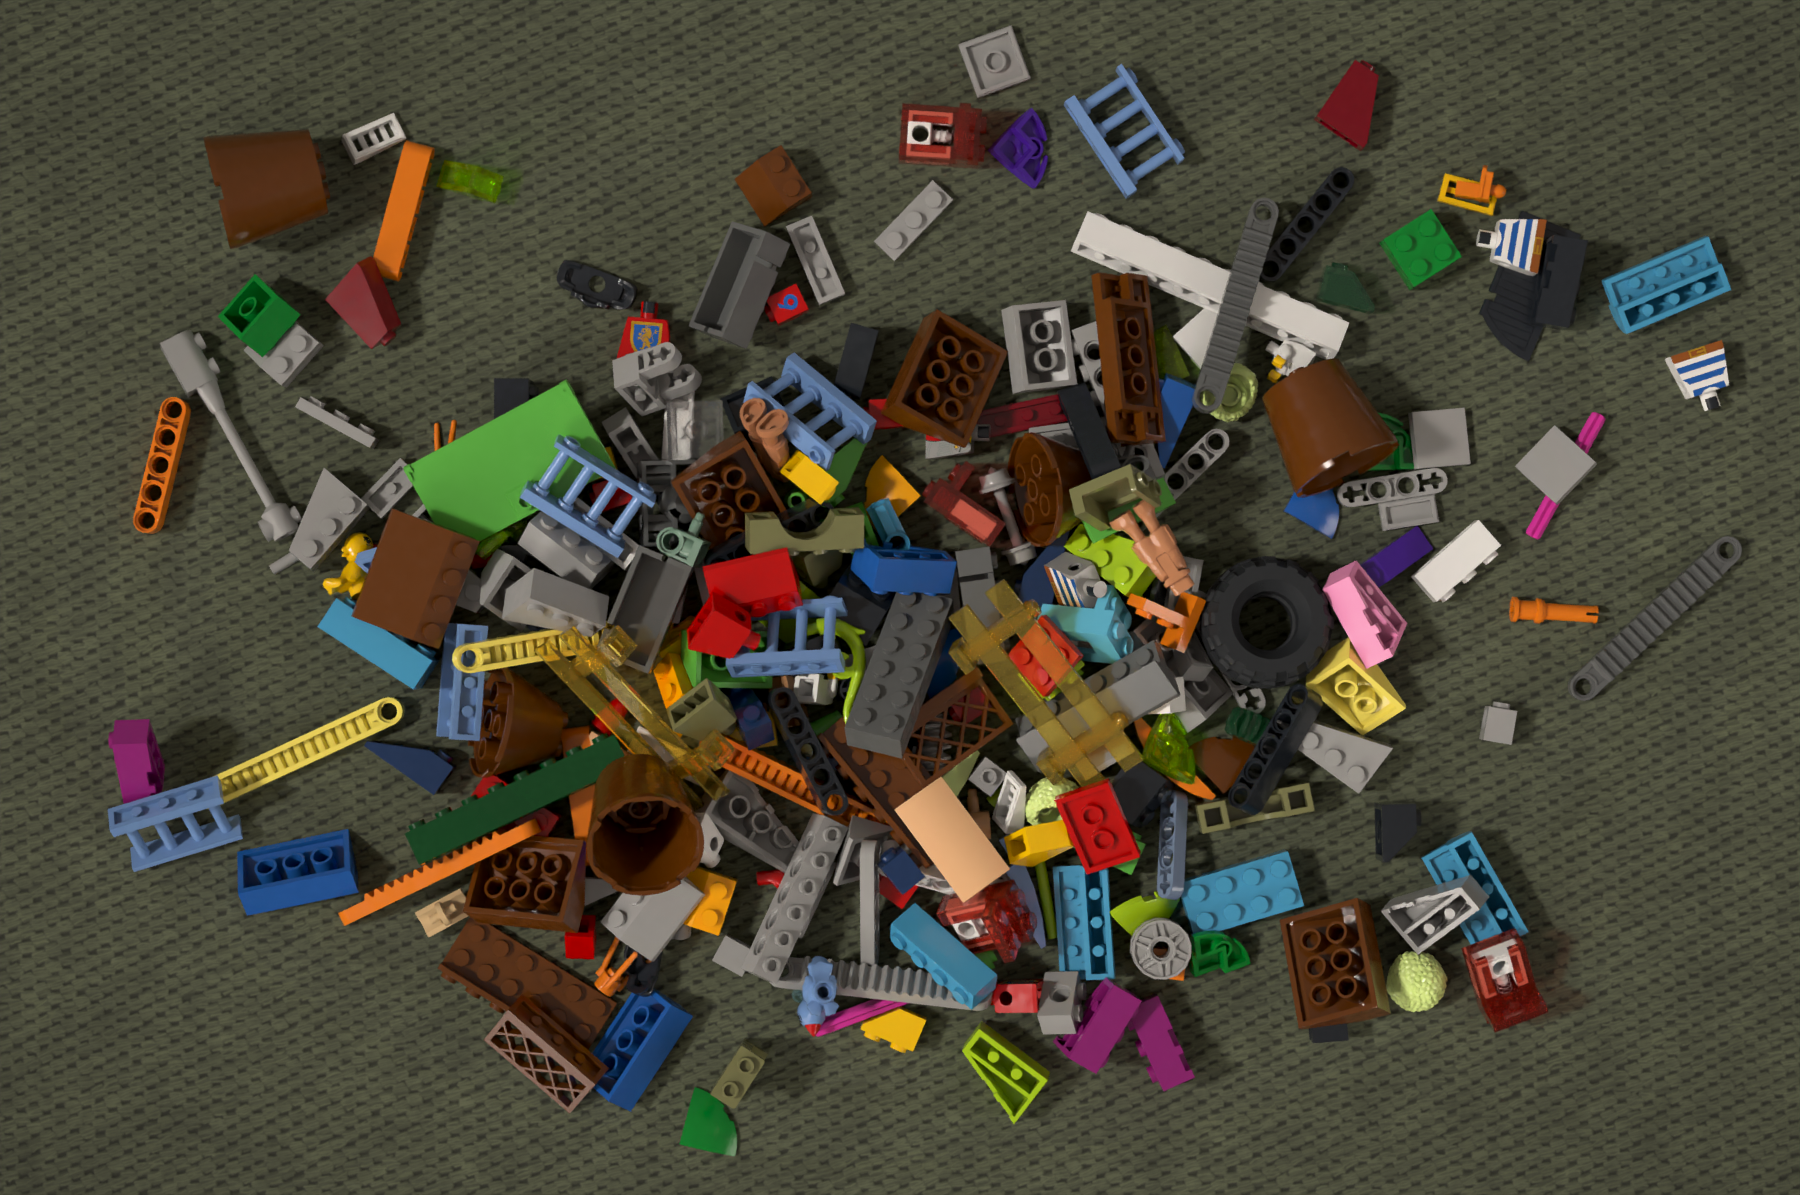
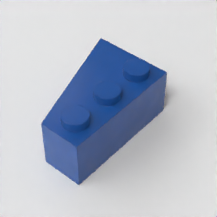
(904, 570)

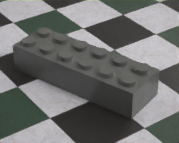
(899, 673)

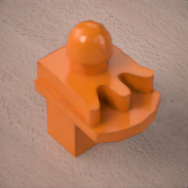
(1482, 191)

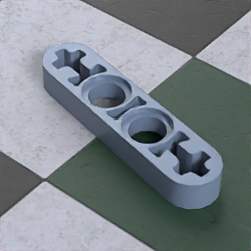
(1171, 876)

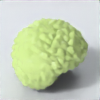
(1238, 396)
(1040, 801)
(1416, 981)

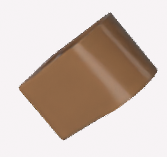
(981, 817)

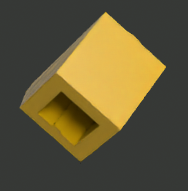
(809, 477)
(1037, 843)
(896, 1026)

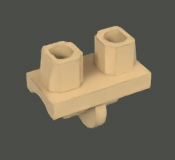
(442, 913)

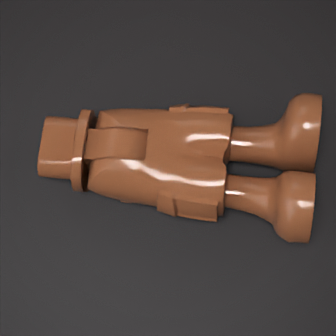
(767, 435)
(1156, 550)

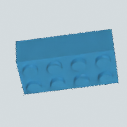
(386, 649)
(1241, 893)

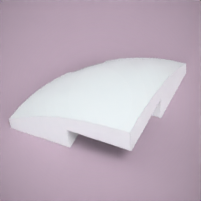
(1196, 335)

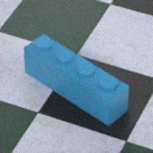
(942, 956)

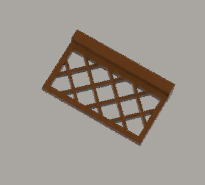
(940, 703)
(554, 1044)

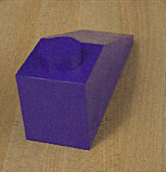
(1396, 556)

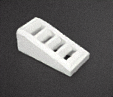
(367, 152)
(1010, 806)

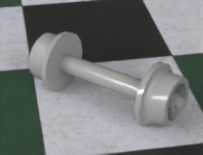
(995, 481)

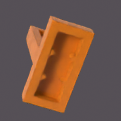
(1179, 622)

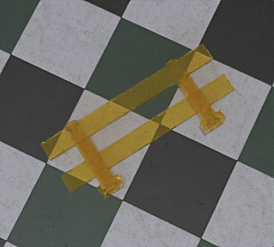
(616, 649)
(1068, 751)

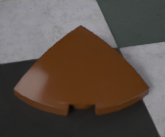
(1221, 759)

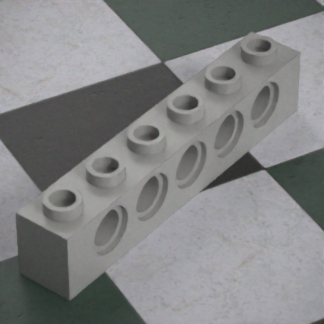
(1084, 340)
(794, 898)

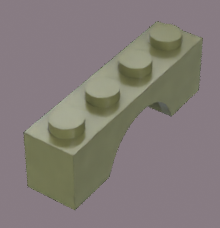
(840, 530)
(1283, 802)

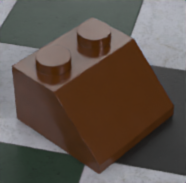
(773, 186)

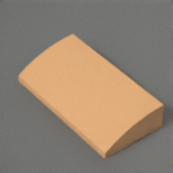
(952, 839)

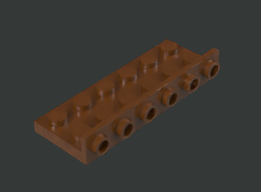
(881, 780)
(504, 969)

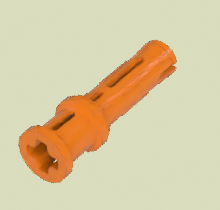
(1540, 611)

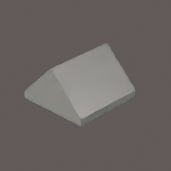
(848, 860)

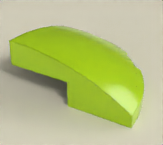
(1139, 909)

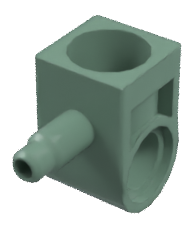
(690, 548)

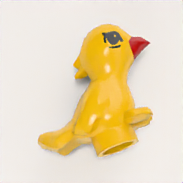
(352, 575)

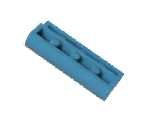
(1665, 285)
(1465, 857)
(1084, 922)

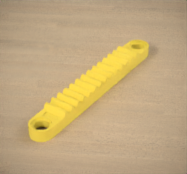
(515, 649)
(307, 749)

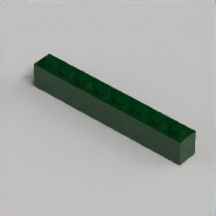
(512, 802)

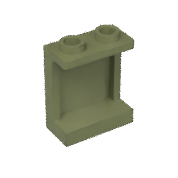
(1110, 491)
(739, 1074)

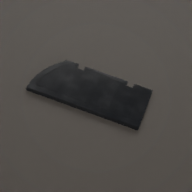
(1512, 308)

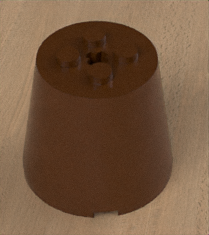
(267, 182)
(1325, 427)
(642, 827)

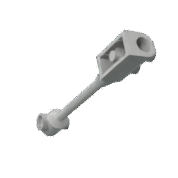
(199, 376)

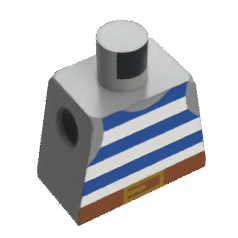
(1075, 581)

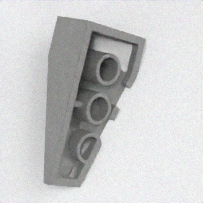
(750, 822)

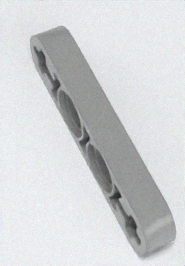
(1391, 485)

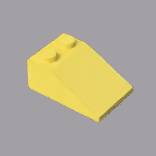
(1352, 691)

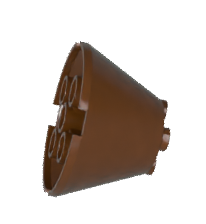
(1043, 477)
(516, 725)

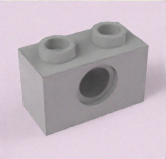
(1061, 1002)

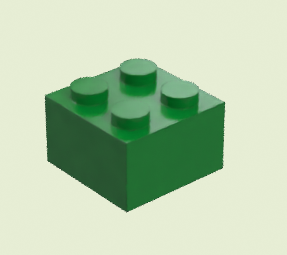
(1420, 249)
(259, 316)

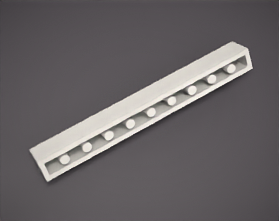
(1205, 284)

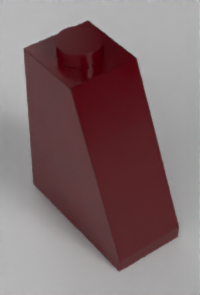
(1351, 105)
(366, 304)

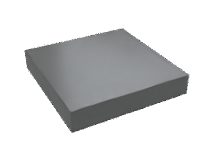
(994, 61)
(1439, 438)
(1555, 465)

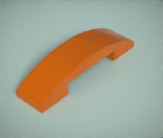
(1198, 788)

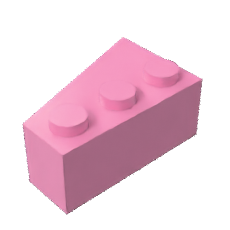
(1364, 613)

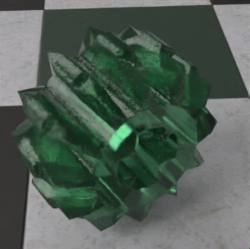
(1246, 725)

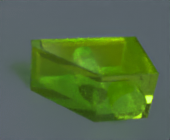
(470, 181)

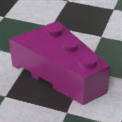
(137, 759)
(1102, 1025)
(1159, 1044)

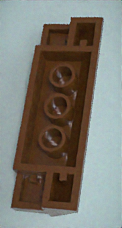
(1128, 359)

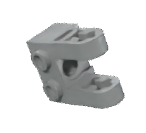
(649, 377)

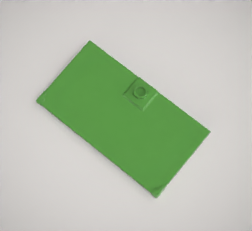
(480, 476)

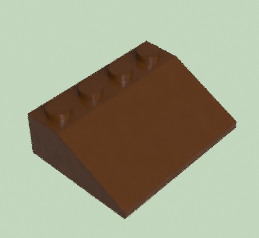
(944, 380)
(724, 488)
(415, 578)
(531, 885)
(1335, 965)

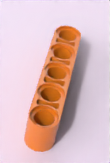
(401, 209)
(151, 475)
(580, 801)

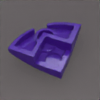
(1021, 148)

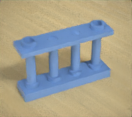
(1096, 132)
(825, 396)
(587, 523)
(799, 659)
(460, 691)
(170, 805)

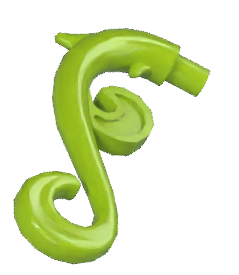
(857, 669)

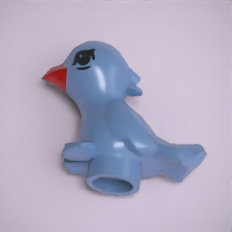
(818, 995)

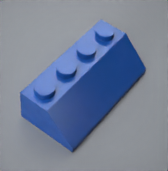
(297, 872)
(638, 1046)

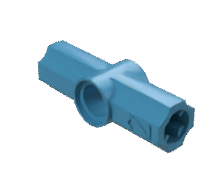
(887, 522)

